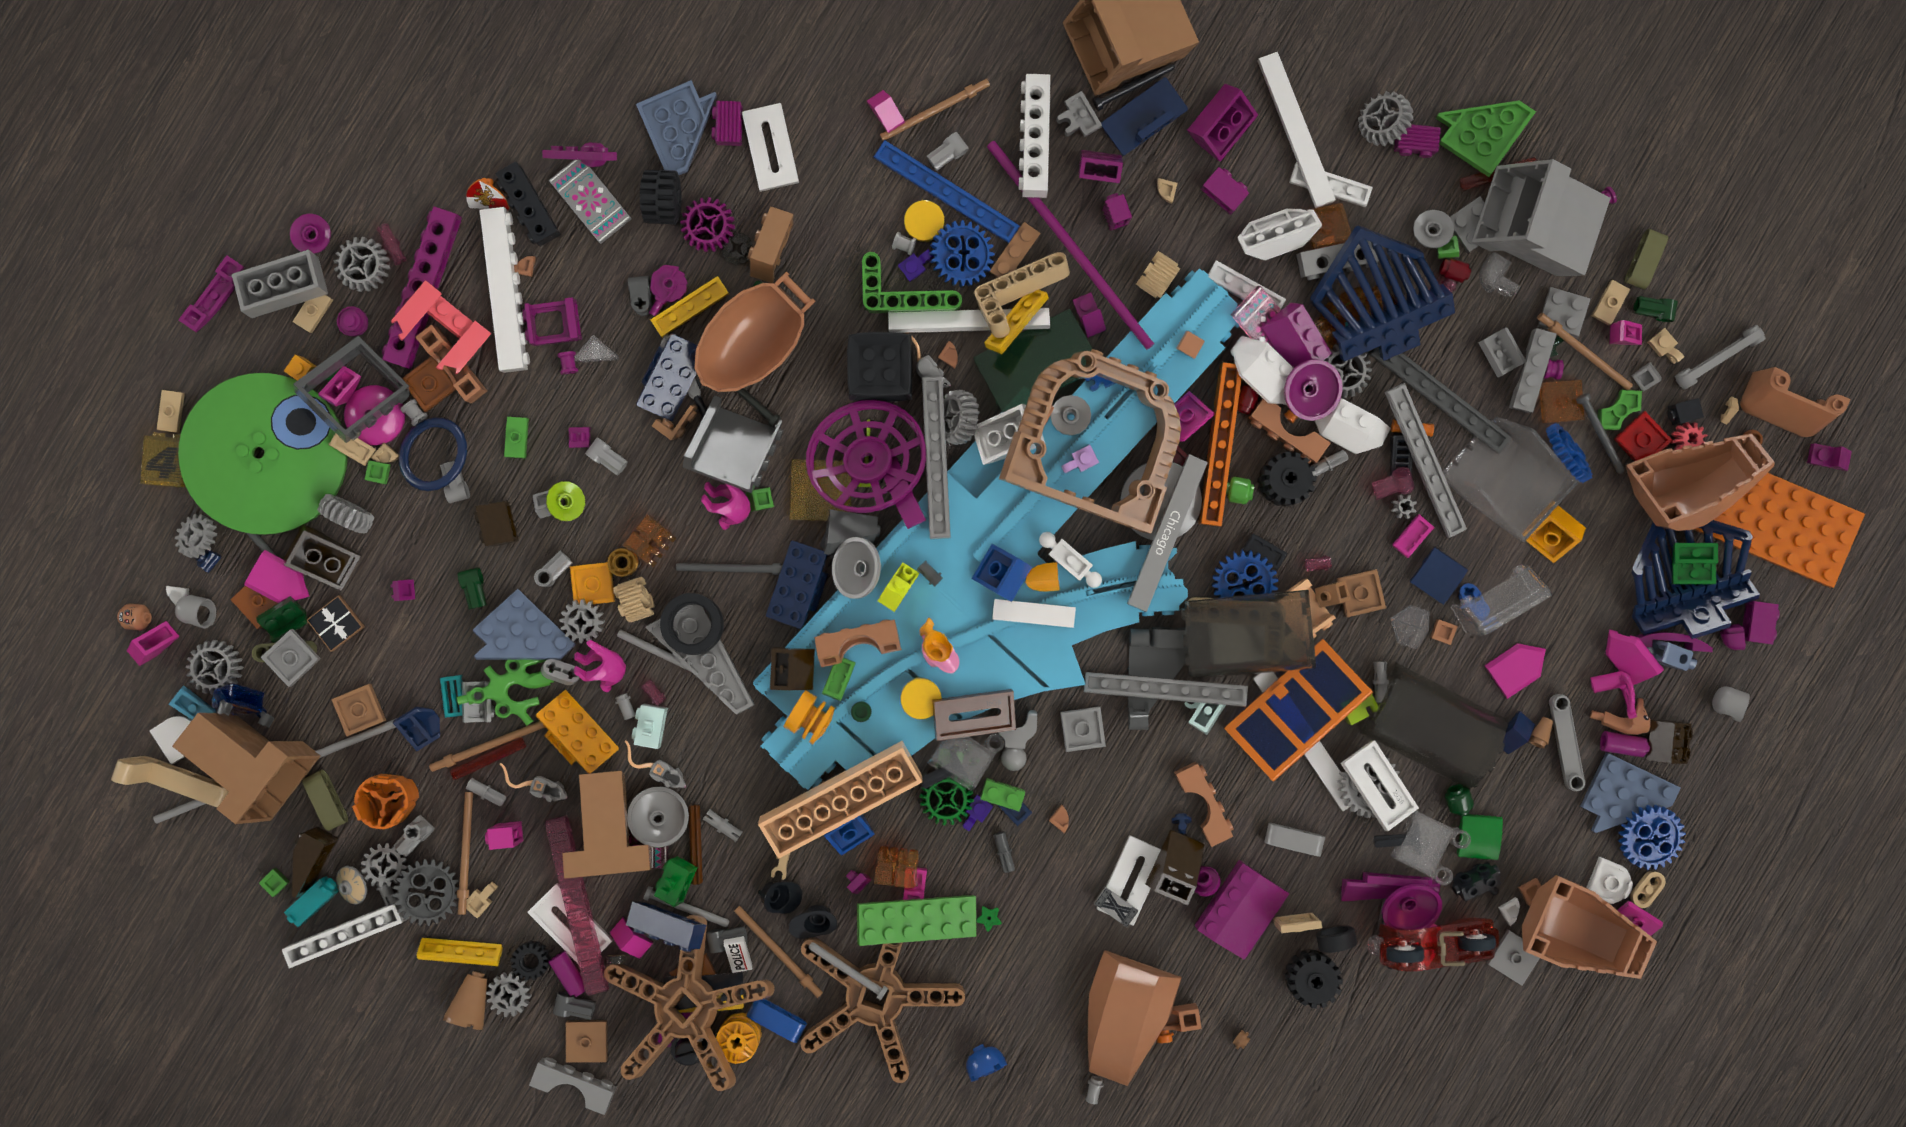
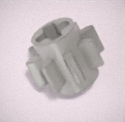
(1399, 509)

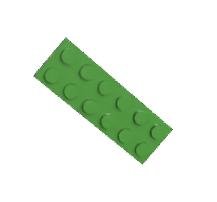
(916, 920)

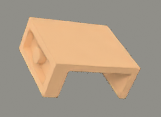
(1320, 616)

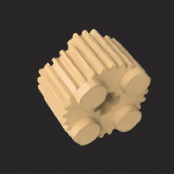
(1158, 275)
(634, 600)

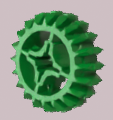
(954, 805)

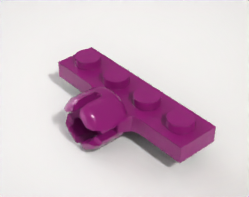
(590, 154)

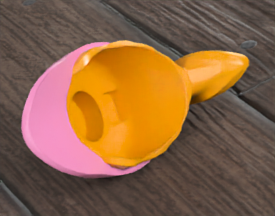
(937, 649)

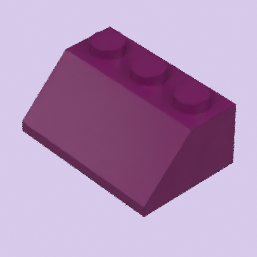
(1223, 121)
(1295, 335)

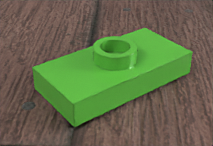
(516, 437)
(838, 679)

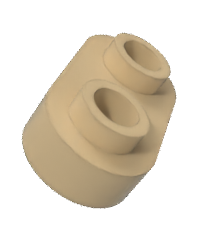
(1648, 890)

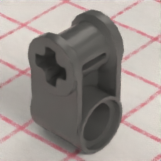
(640, 292)

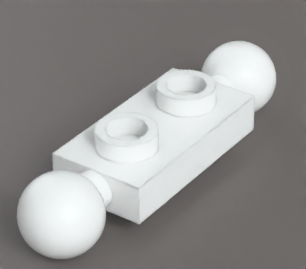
(1070, 559)

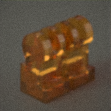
(649, 530)
(902, 875)

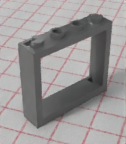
(334, 363)

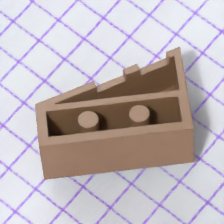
(769, 244)

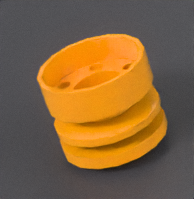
(809, 717)
(741, 1027)

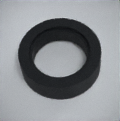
(670, 612)

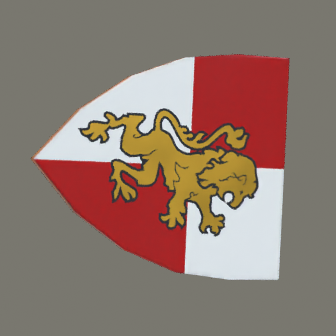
(485, 196)

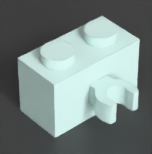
(1205, 715)
(649, 726)

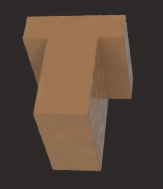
(1127, 38)
(246, 764)
(605, 830)

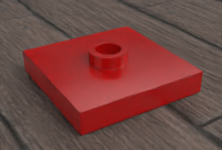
(1642, 437)

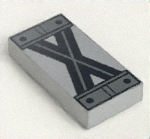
(1116, 906)

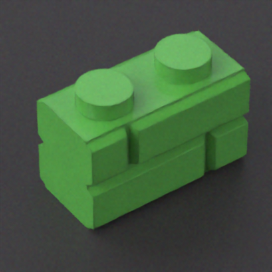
(1002, 794)

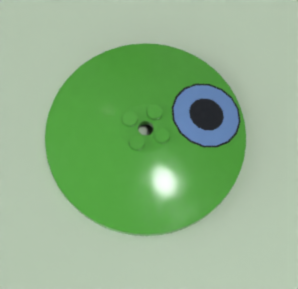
(267, 492)

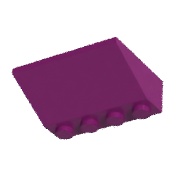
(1241, 910)

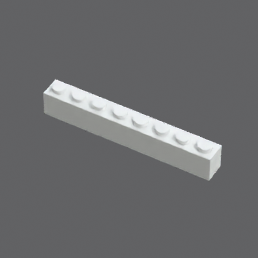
(503, 289)

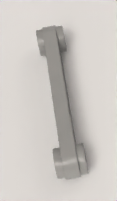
(1750, 337)
(1567, 742)

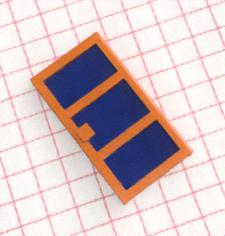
(1298, 711)

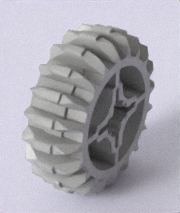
(1380, 114)
(377, 257)
(1361, 375)
(960, 416)
(345, 513)
(203, 655)

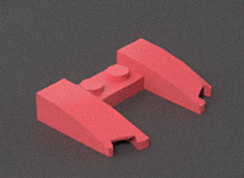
(429, 300)

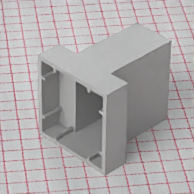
(1542, 217)

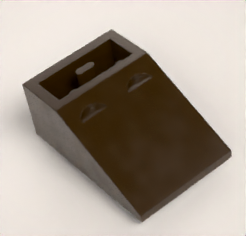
(1177, 867)

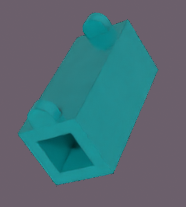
(311, 901)

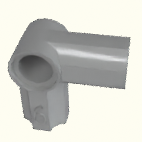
(413, 834)

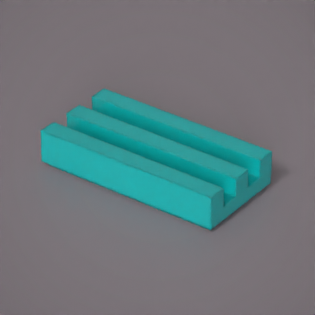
(458, 678)

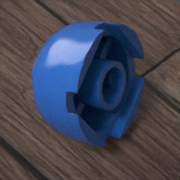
(984, 1062)

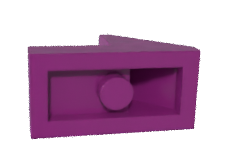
(1089, 315)
(1829, 457)

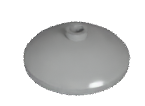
(856, 567)
(661, 803)

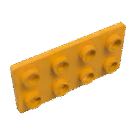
(576, 733)

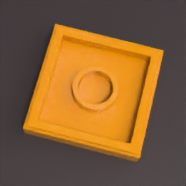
(592, 583)

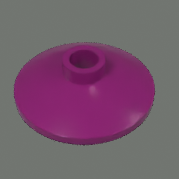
(302, 229)

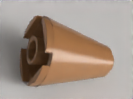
(469, 1003)

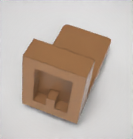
(666, 427)

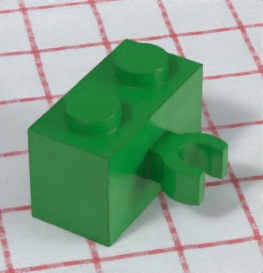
(675, 881)

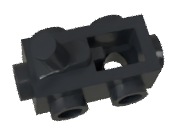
(1477, 881)

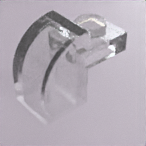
(1492, 276)

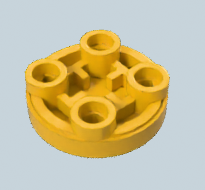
(924, 220)
(918, 697)

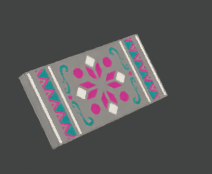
(590, 200)

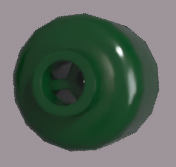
(1459, 799)

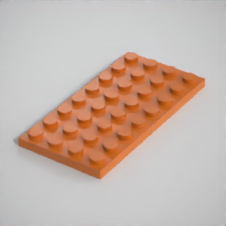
(1794, 528)

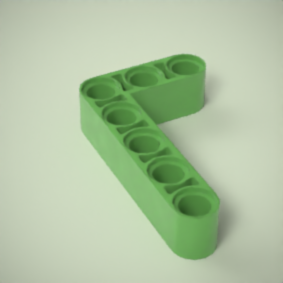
(902, 297)

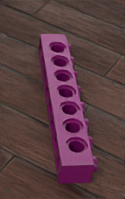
(422, 257)

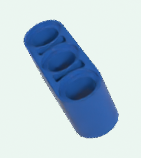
(777, 1019)

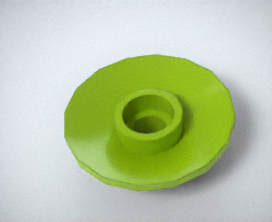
(574, 501)

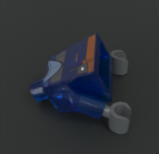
(240, 700)

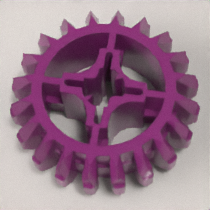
(715, 220)

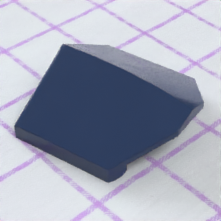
(419, 726)

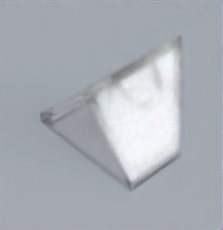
(1411, 626)

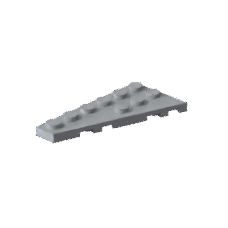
(712, 667)

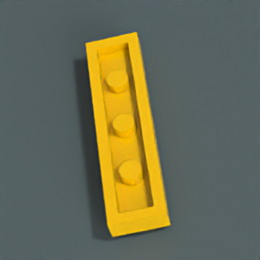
(689, 306)
(1018, 319)
(459, 951)

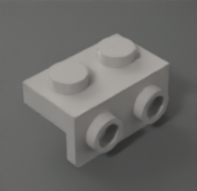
(1502, 352)
(476, 712)

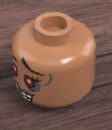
(134, 617)

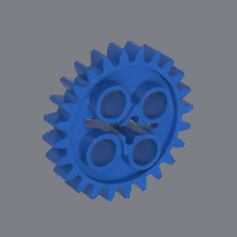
(944, 252)
(1569, 452)
(1238, 565)
(1651, 837)

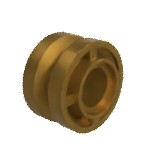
(613, 562)

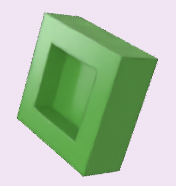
(1449, 250)
(377, 472)
(274, 882)

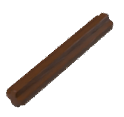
(695, 842)

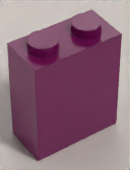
(1100, 166)

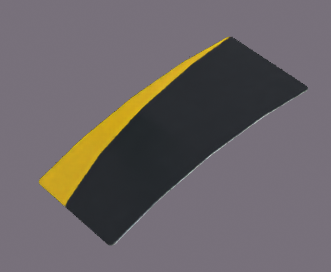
(717, 982)

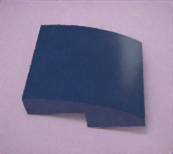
(1439, 575)

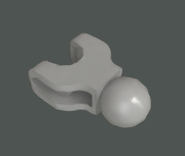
(1014, 756)

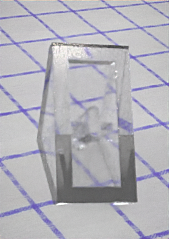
(595, 351)

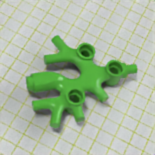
(499, 685)

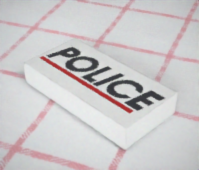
(738, 954)

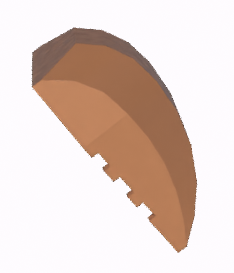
(1698, 482)
(1584, 931)
(1126, 1014)

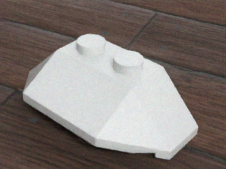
(1279, 233)
(1262, 368)
(1353, 428)

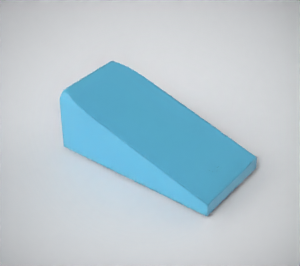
(189, 703)

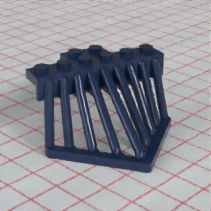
(1397, 325)
(1698, 606)

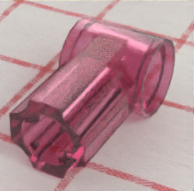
(1400, 482)

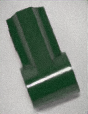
(1661, 309)
(472, 581)

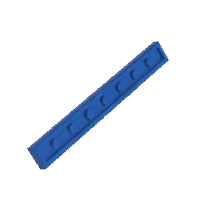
(946, 191)

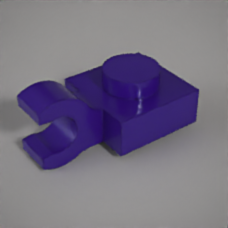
(913, 266)
(979, 811)

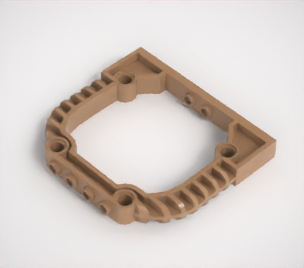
(1026, 469)

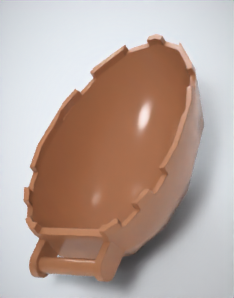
(750, 336)

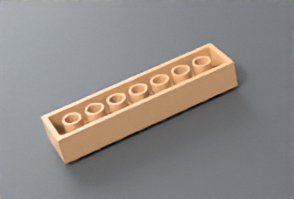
(840, 799)

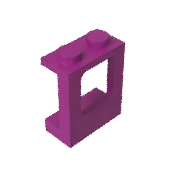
(570, 319)

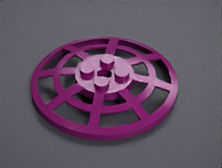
(864, 447)

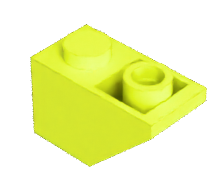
(898, 587)

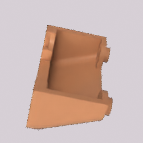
(1771, 401)

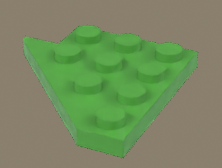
(1484, 132)

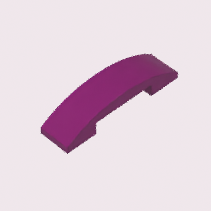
(213, 297)
(908, 506)
(1690, 644)

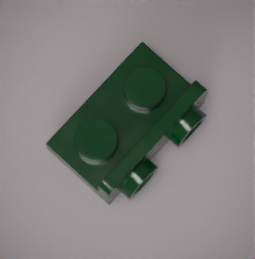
(282, 618)

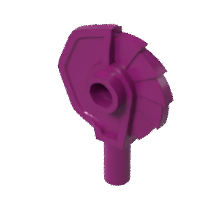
(667, 285)

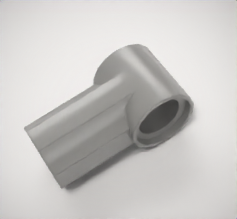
(952, 148)
(602, 453)
(457, 489)
(554, 568)

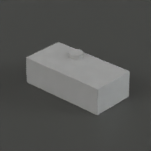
(279, 284)

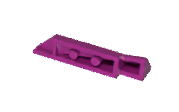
(1380, 885)

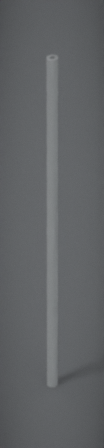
(323, 752)

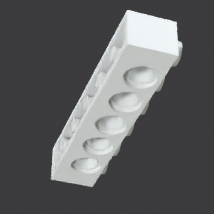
(1035, 85)
(343, 935)

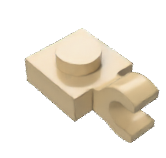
(1664, 344)
(782, 866)
(479, 901)

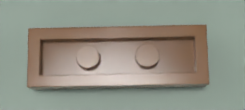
(1015, 250)

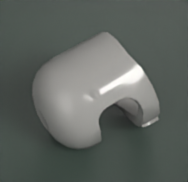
(188, 607)
(1731, 702)

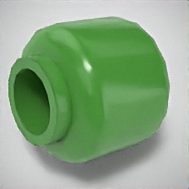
(1239, 490)

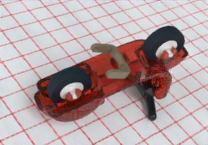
(1436, 946)

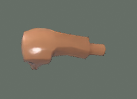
(1635, 726)

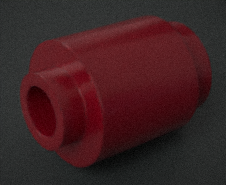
(1455, 270)
(1247, 399)

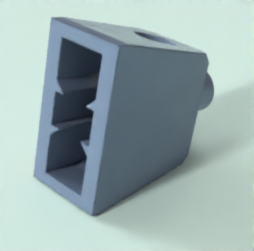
(1673, 655)

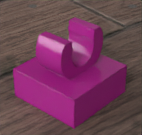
(579, 437)
(403, 590)
(858, 882)

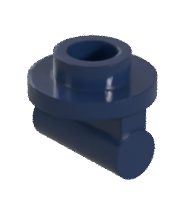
(208, 561)
(1182, 820)

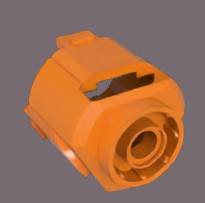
(375, 803)

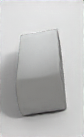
(1294, 839)

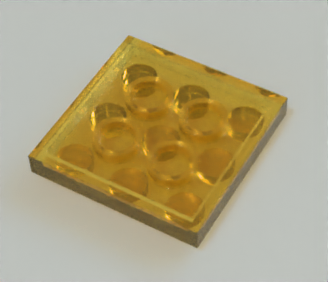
(805, 500)

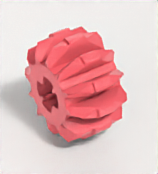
(1683, 433)

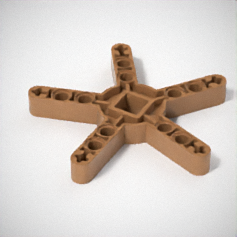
(873, 1014)
(673, 1023)

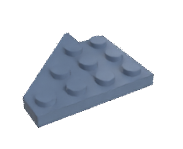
(676, 124)
(520, 633)
(1624, 788)

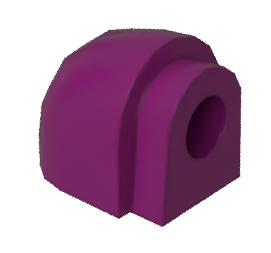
(1734, 637)

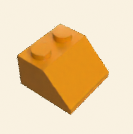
(1557, 534)

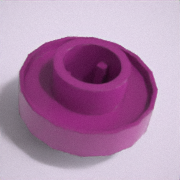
(352, 321)
(1208, 881)

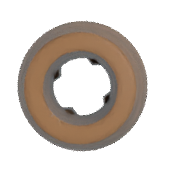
(1541, 733)

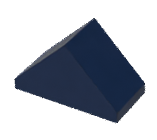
(1517, 732)

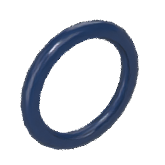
(457, 466)

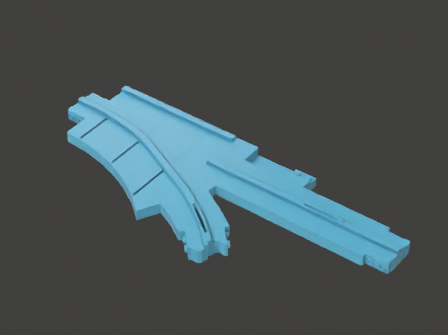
(988, 512)

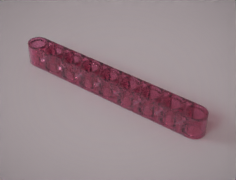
(577, 909)

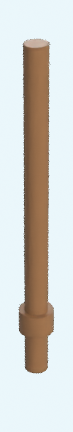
(970, 91)
(1556, 327)
(450, 760)
(463, 892)
(805, 979)

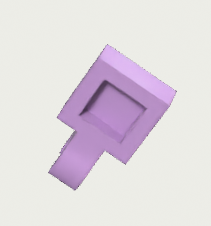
(1083, 460)

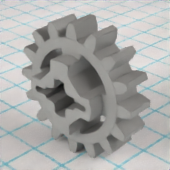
(195, 536)
(590, 620)
(373, 865)
(509, 1002)

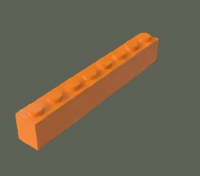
(1220, 445)

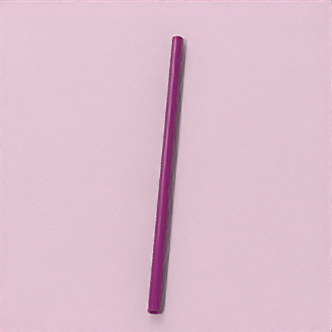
(1074, 250)

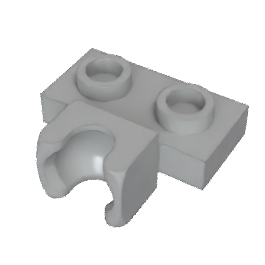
(1079, 116)

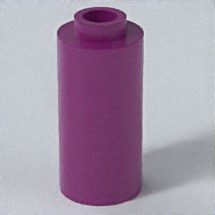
(1624, 744)
(567, 974)

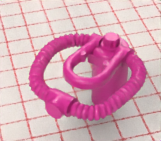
(1613, 681)

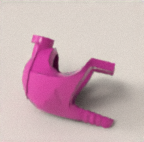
(732, 511)
(609, 672)

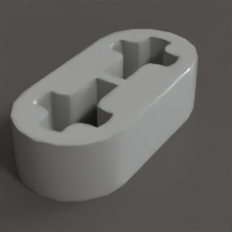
(560, 672)

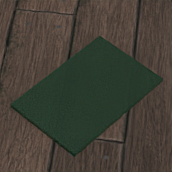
(1016, 370)

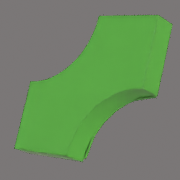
(1626, 403)

